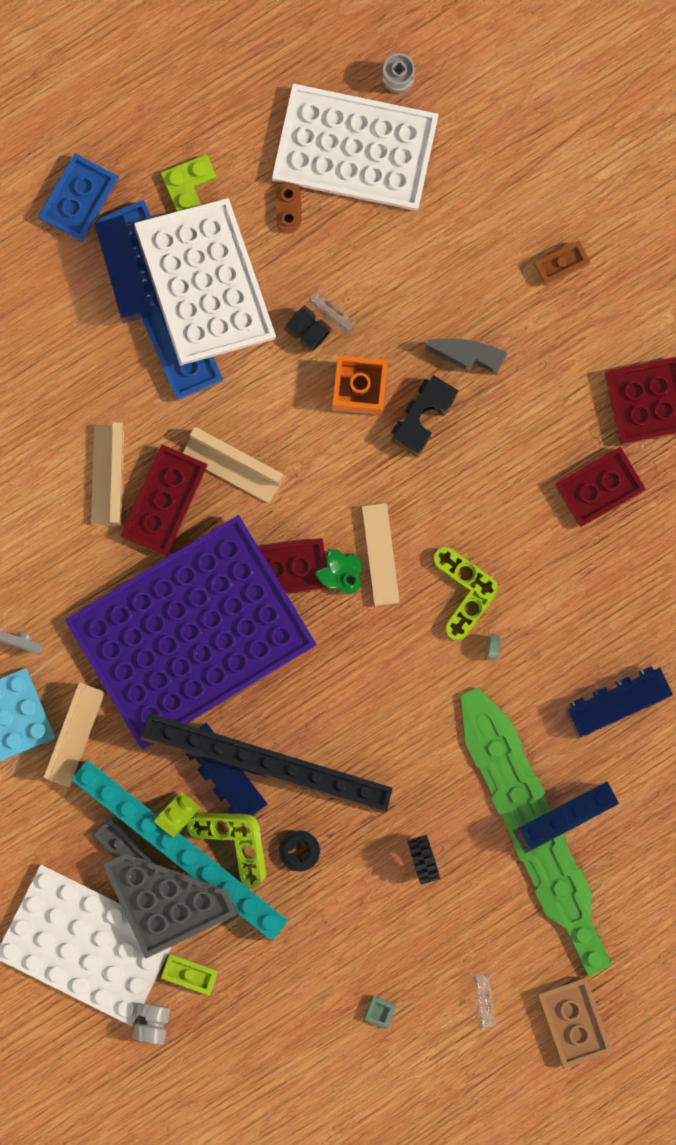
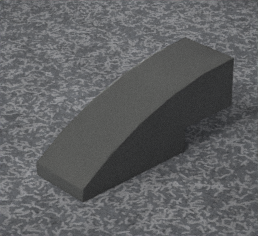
(467, 353)

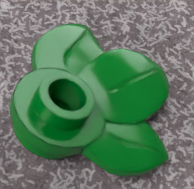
(338, 570)

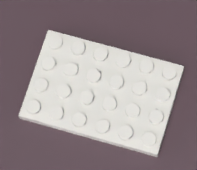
(355, 147)
(204, 281)
(80, 946)

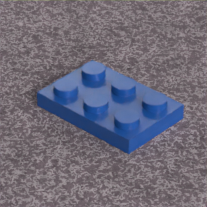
(78, 197)

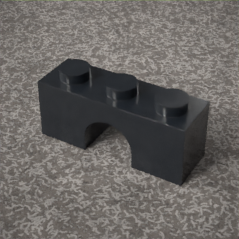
(434, 396)

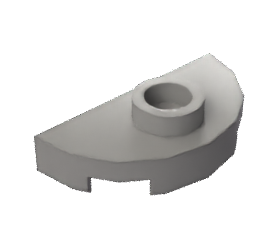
(22, 642)

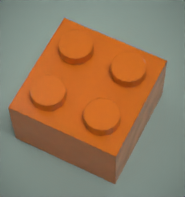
(360, 385)

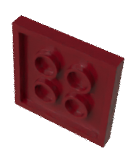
(643, 400)

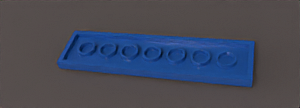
(185, 378)

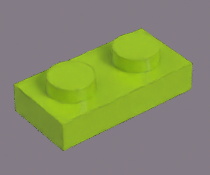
(177, 814)
(189, 974)

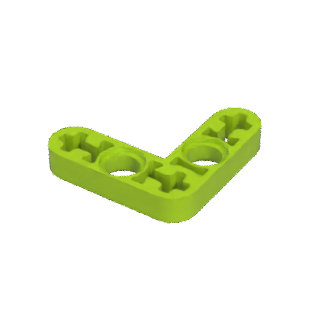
(473, 596)
(242, 838)

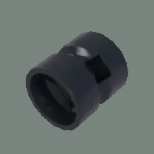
(310, 331)

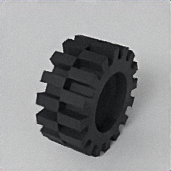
(423, 859)

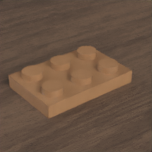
(575, 1023)

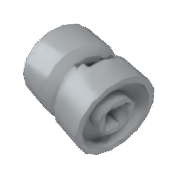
(398, 73)
(151, 1023)

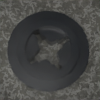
(307, 841)

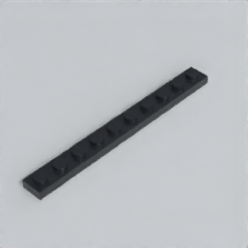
(266, 763)

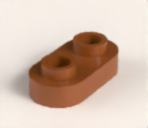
(288, 207)

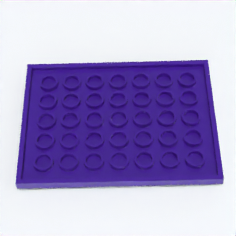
(191, 630)

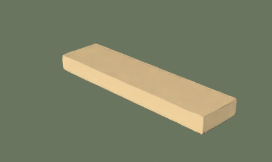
(380, 554)

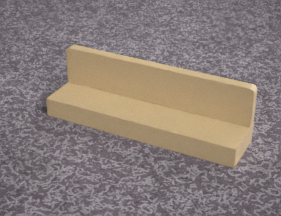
(234, 465)
(107, 475)
(74, 735)

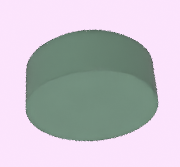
(492, 647)

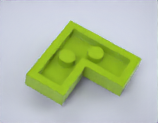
(184, 178)

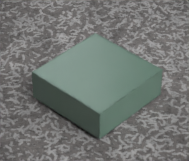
(380, 1012)

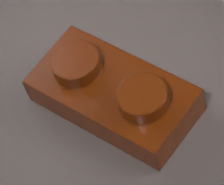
(562, 263)

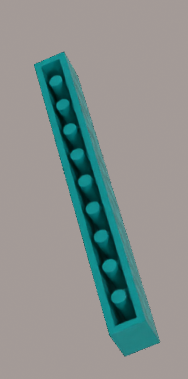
(178, 848)

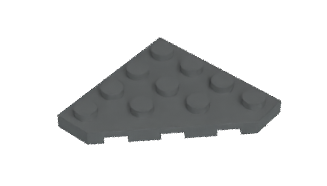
(164, 903)

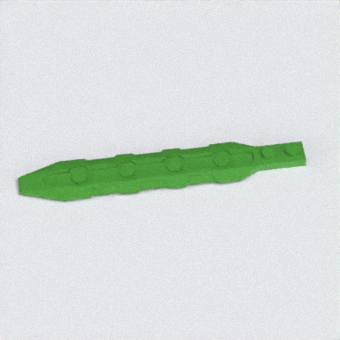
(519, 800)

